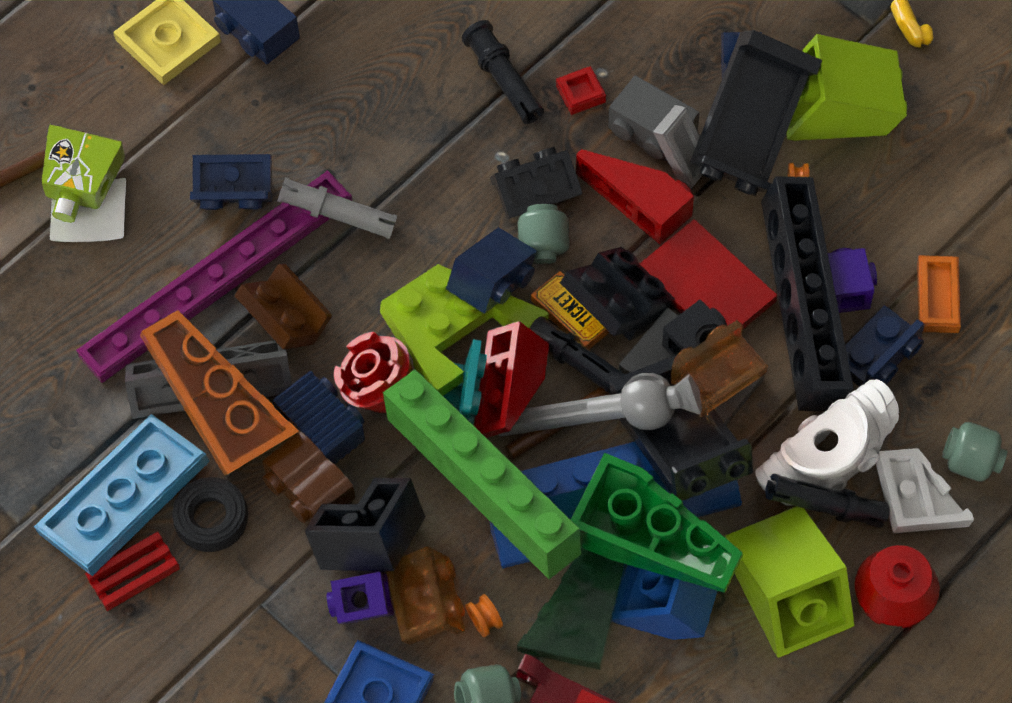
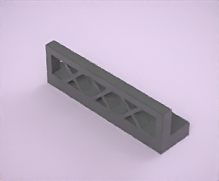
(261, 363)

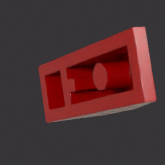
(639, 192)
(511, 376)

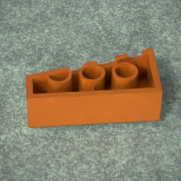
(217, 398)

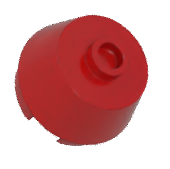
(371, 369)
(897, 586)

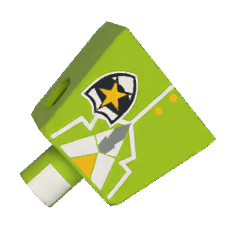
(79, 170)

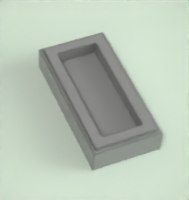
(678, 141)

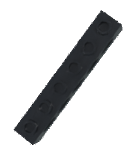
(806, 293)

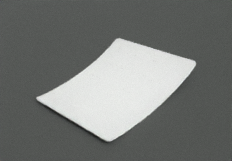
(94, 224)

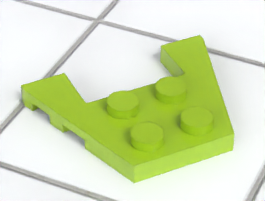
(433, 319)

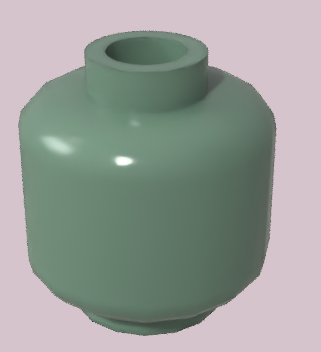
(544, 230)
(974, 451)
(487, 685)

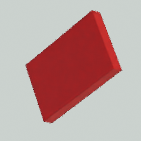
(700, 267)

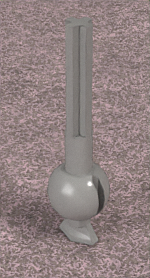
(644, 401)

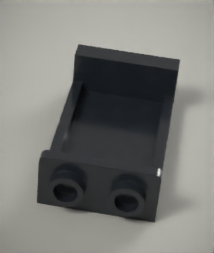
(752, 111)
(689, 450)

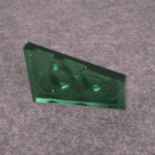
(579, 613)

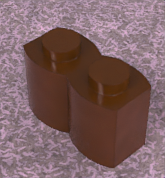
(306, 477)

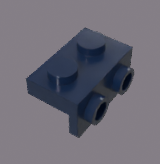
(232, 179)

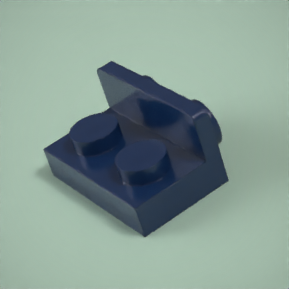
(882, 346)

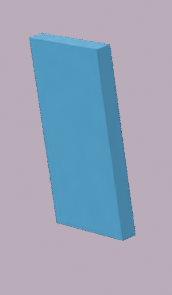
(121, 494)

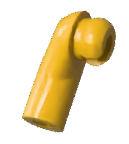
(907, 22)

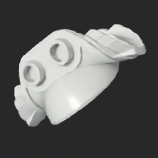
(861, 426)

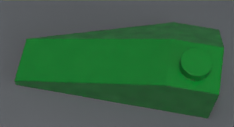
(644, 526)

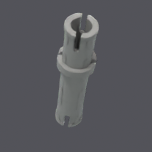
(336, 208)

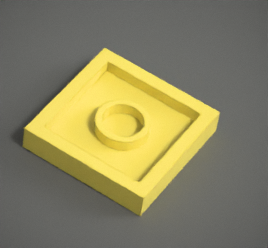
(167, 38)

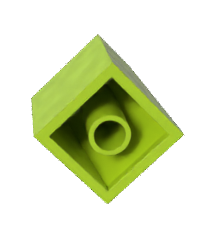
(851, 95)
(793, 580)

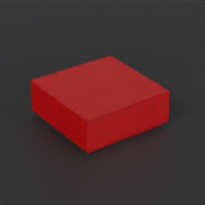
(580, 90)

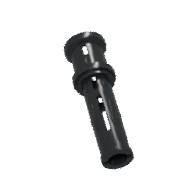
(494, 58)

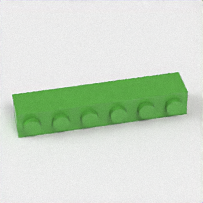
(483, 474)

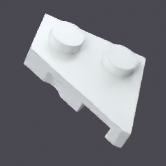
(916, 494)

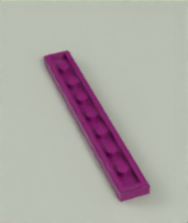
(206, 281)

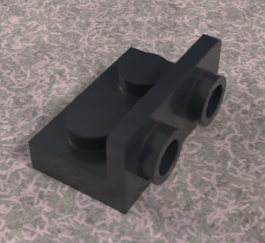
(541, 181)

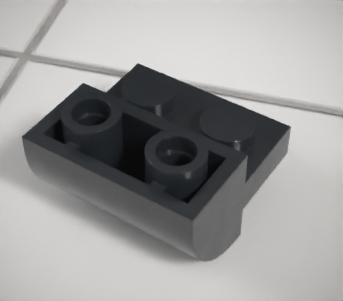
(619, 292)

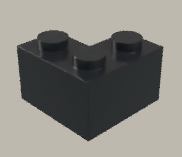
(367, 533)

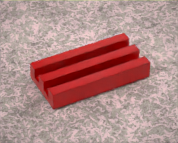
(127, 557)

